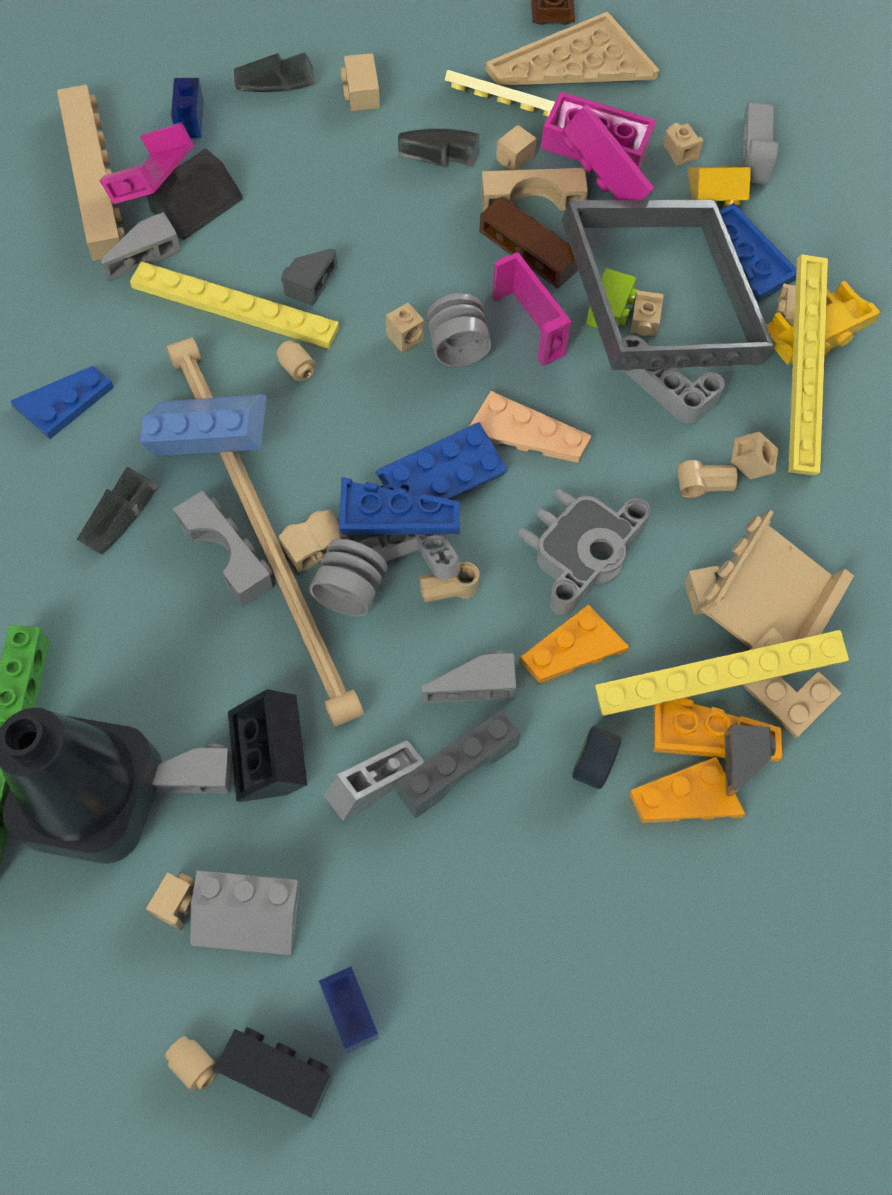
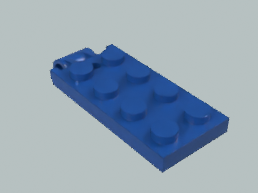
(446, 466)

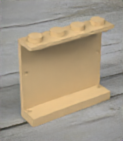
(772, 586)

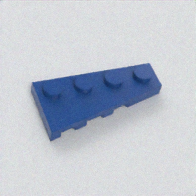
(760, 259)
(385, 511)

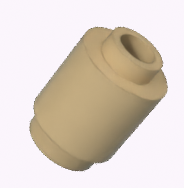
(295, 361)
(191, 1064)

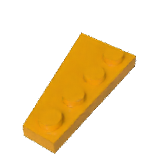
(699, 730)

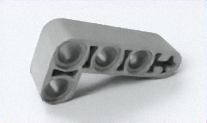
(758, 144)
(683, 391)

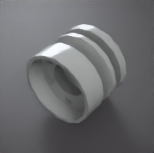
(458, 330)
(348, 577)

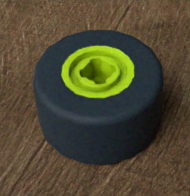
(596, 757)

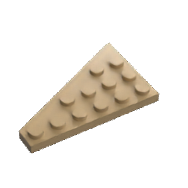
(582, 53)

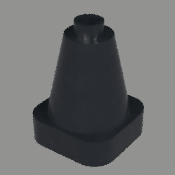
(76, 784)

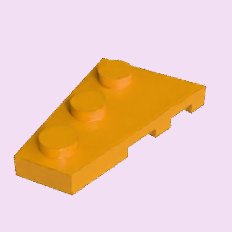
(572, 645)
(687, 795)

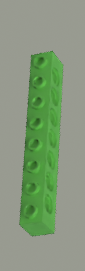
(20, 683)

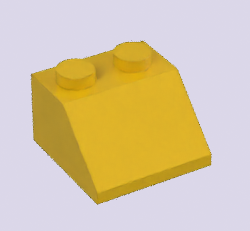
(720, 183)

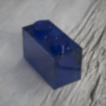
(188, 105)
(349, 1009)

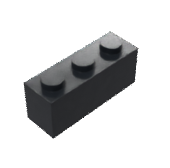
(274, 1072)

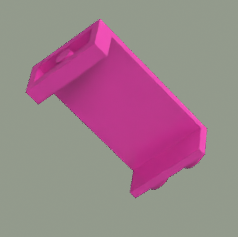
(166, 151)
(516, 277)

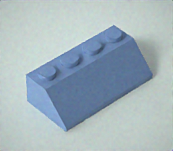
(204, 425)

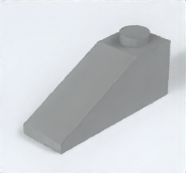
(145, 242)
(481, 679)
(196, 771)
(371, 779)

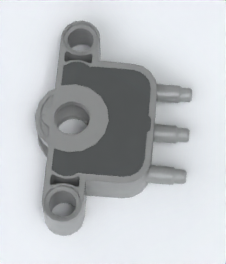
(575, 535)

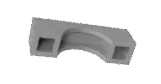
(203, 522)

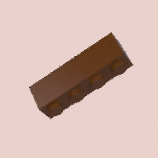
(537, 245)

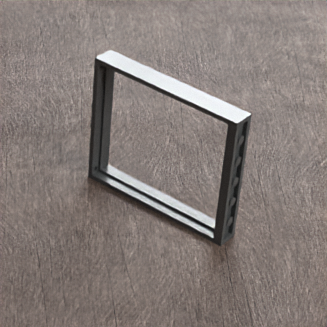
(667, 214)

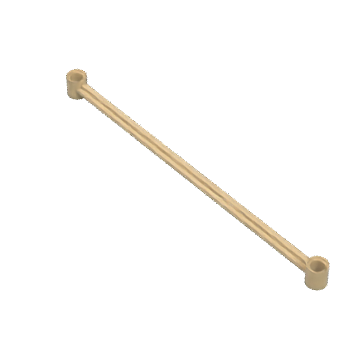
(342, 705)

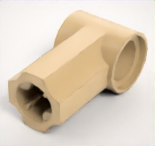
(698, 479)
(437, 589)

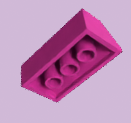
(629, 129)
(605, 157)

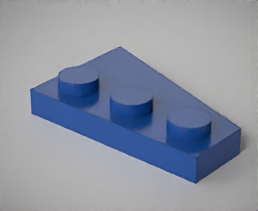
(62, 401)

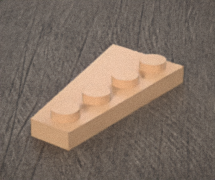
(529, 430)

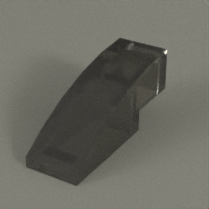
(275, 74)
(440, 146)
(117, 510)

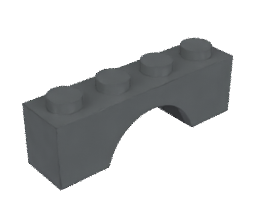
(436, 776)

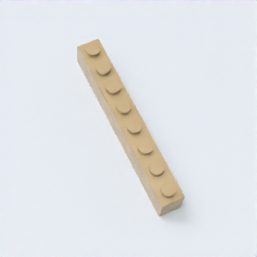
(88, 167)

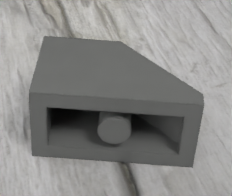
(309, 275)
(745, 754)

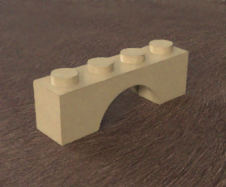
(553, 184)

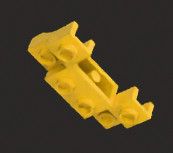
(844, 316)

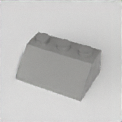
(244, 913)

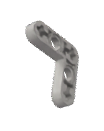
(411, 542)

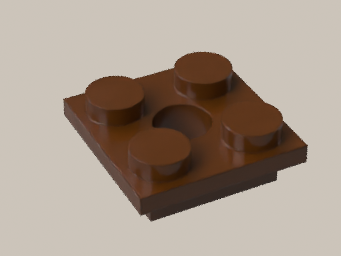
(553, 11)

